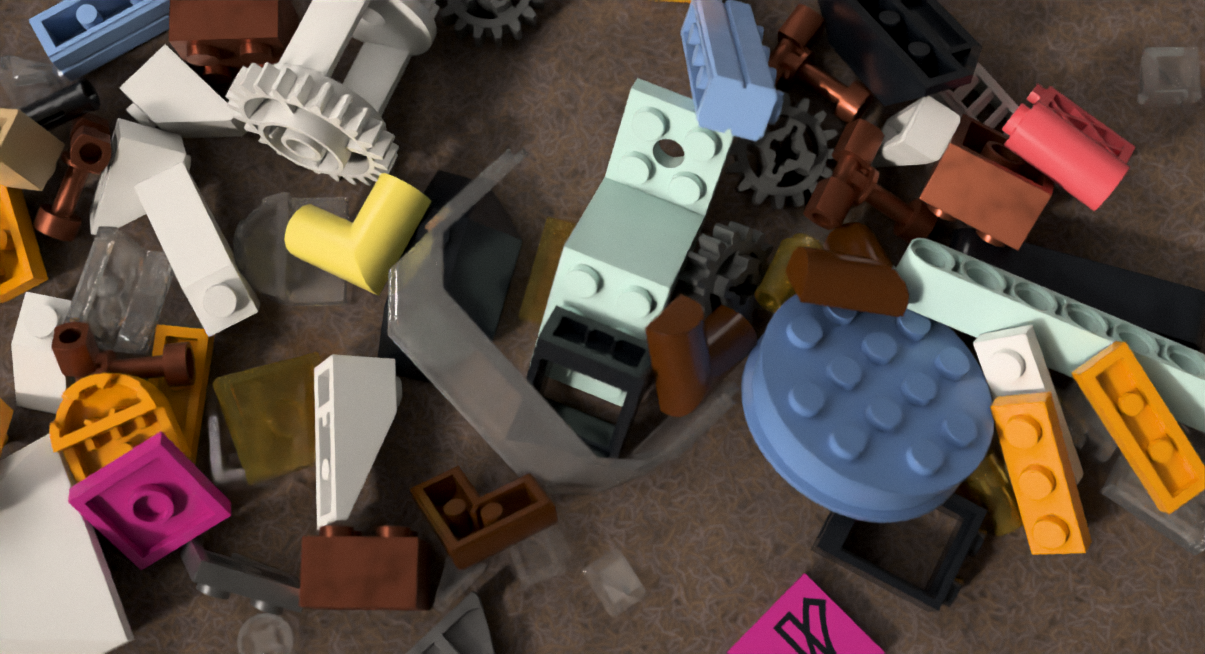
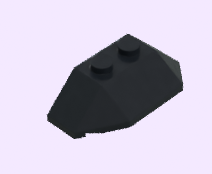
(901, 46)
(477, 262)

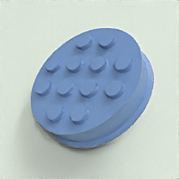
(867, 409)

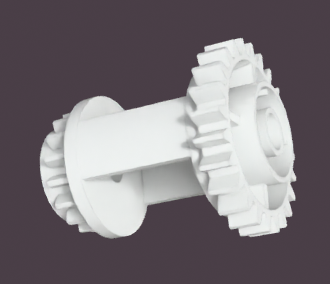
(326, 122)

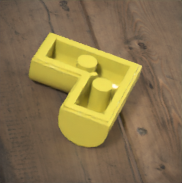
(362, 248)

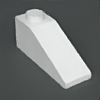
(197, 249)
(352, 417)

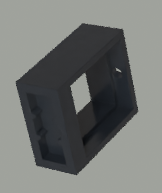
(601, 355)
(944, 581)

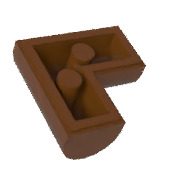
(848, 273)
(694, 352)
(482, 526)

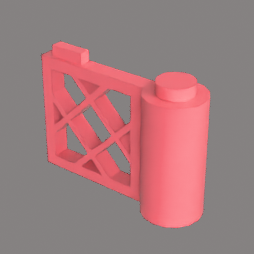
(1068, 146)

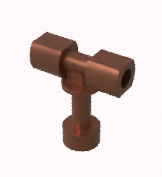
(794, 64)
(88, 154)
(856, 182)
(80, 357)

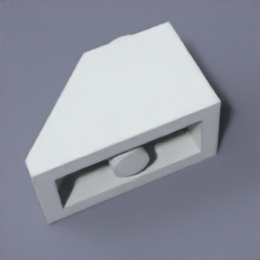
(178, 100)
(135, 156)
(35, 368)

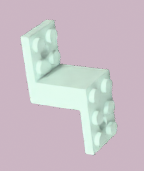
(639, 223)

